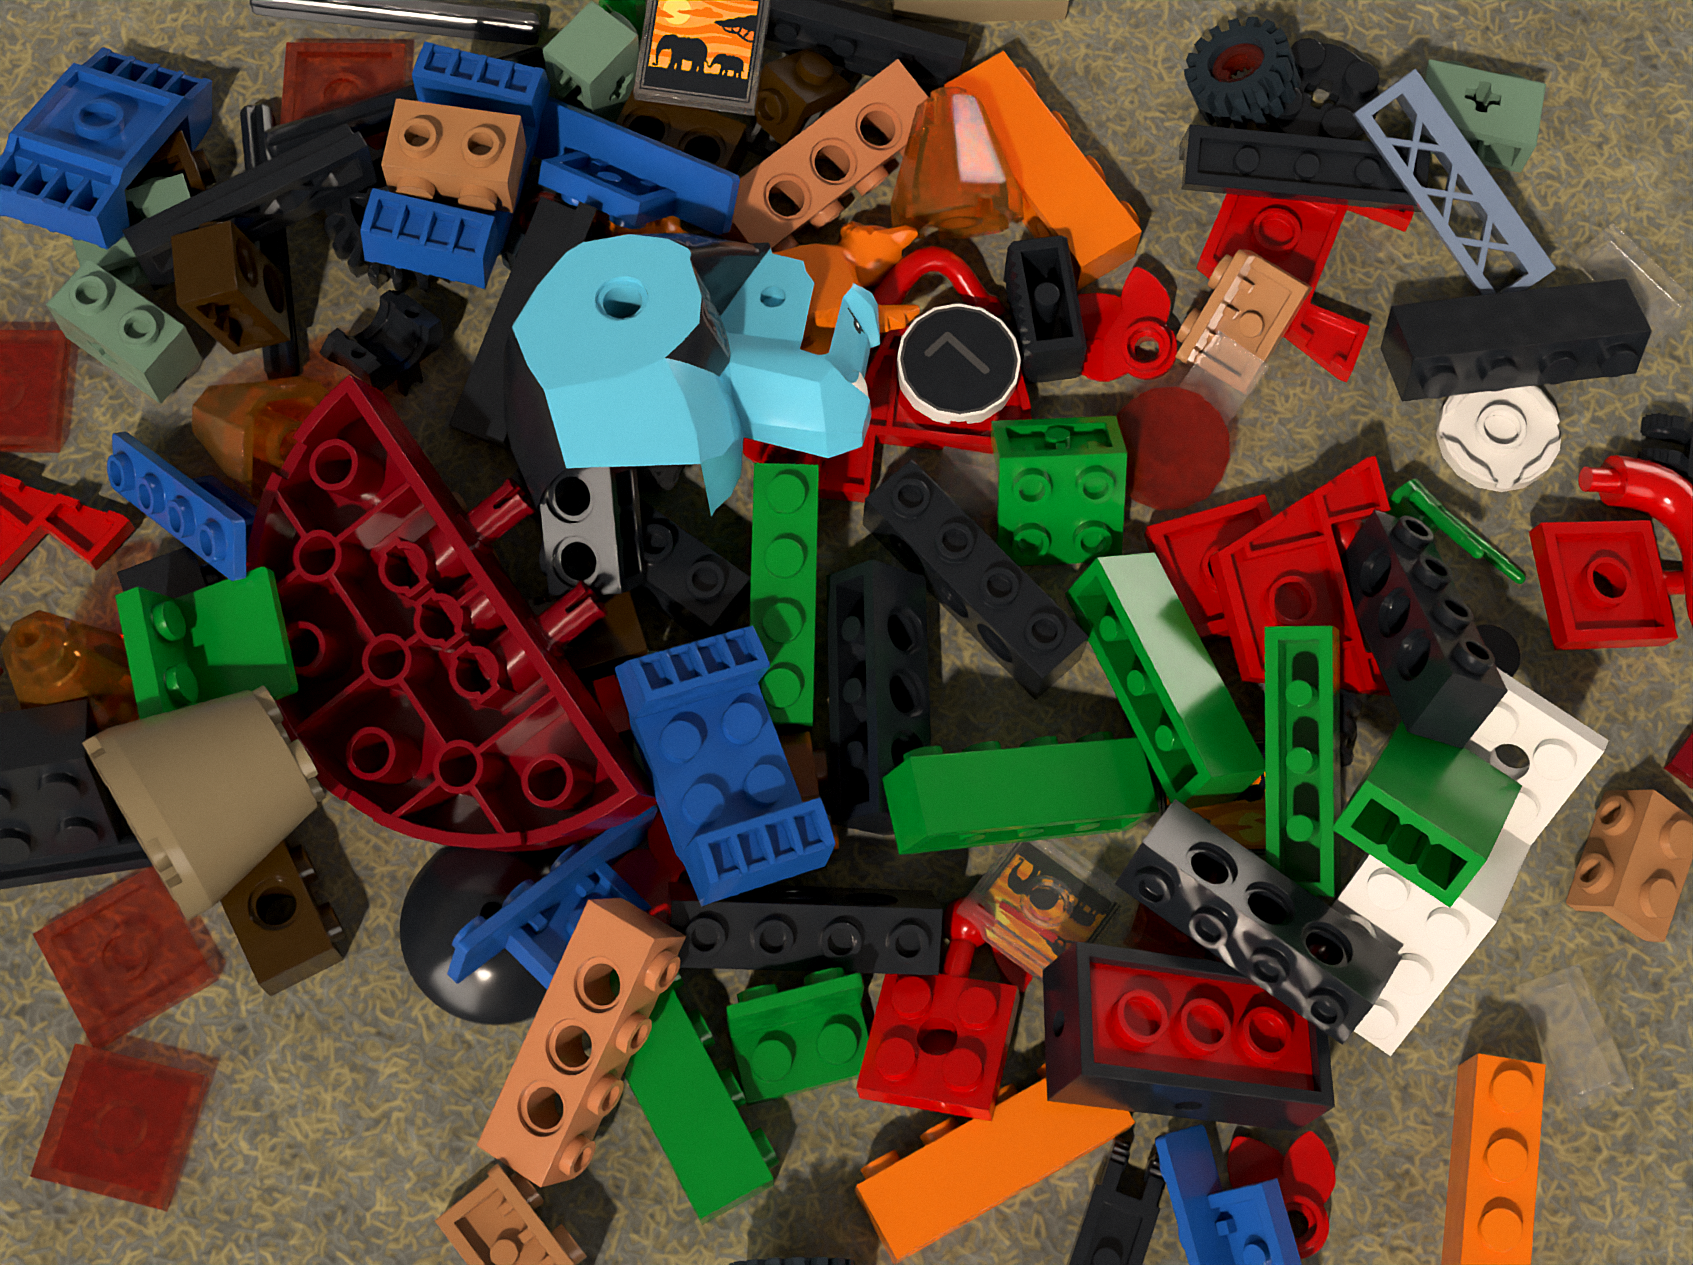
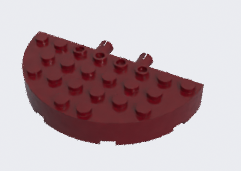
(417, 655)

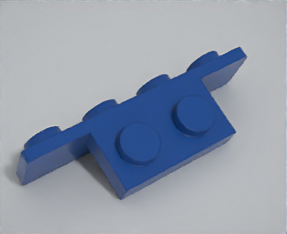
(629, 173)
(195, 511)
(543, 915)
(1217, 1224)

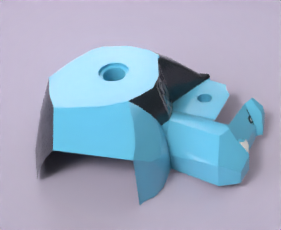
(676, 357)

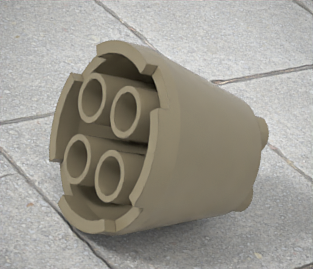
(208, 790)

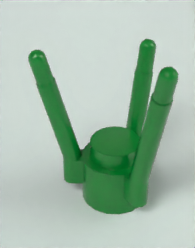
(1416, 501)

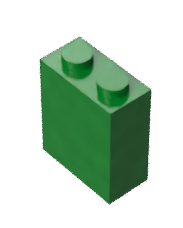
(1428, 812)

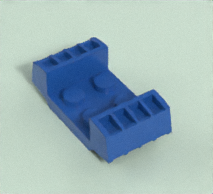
(92, 138)
(442, 236)
(721, 766)

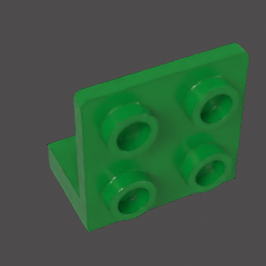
(1059, 489)
(206, 643)
(798, 1035)

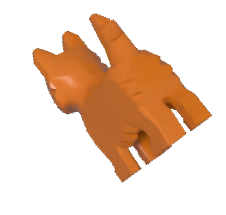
(860, 258)

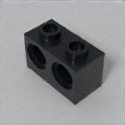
(607, 526)

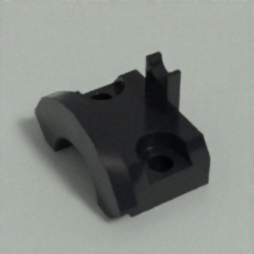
(390, 346)

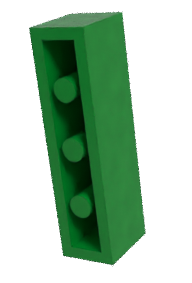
(785, 587)
(1165, 680)
(1303, 755)
(1018, 793)
(696, 1110)

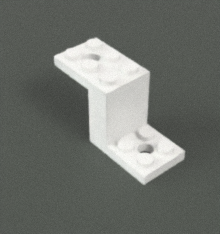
(1441, 938)

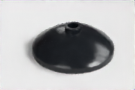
(440, 902)

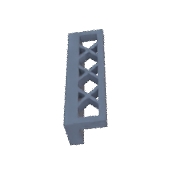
(1467, 174)

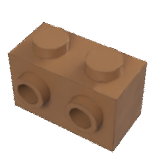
(454, 155)

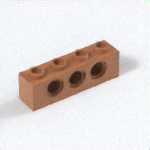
(883, 102)
(524, 1122)

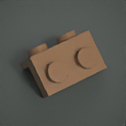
(1249, 304)
(1635, 862)
(501, 1228)

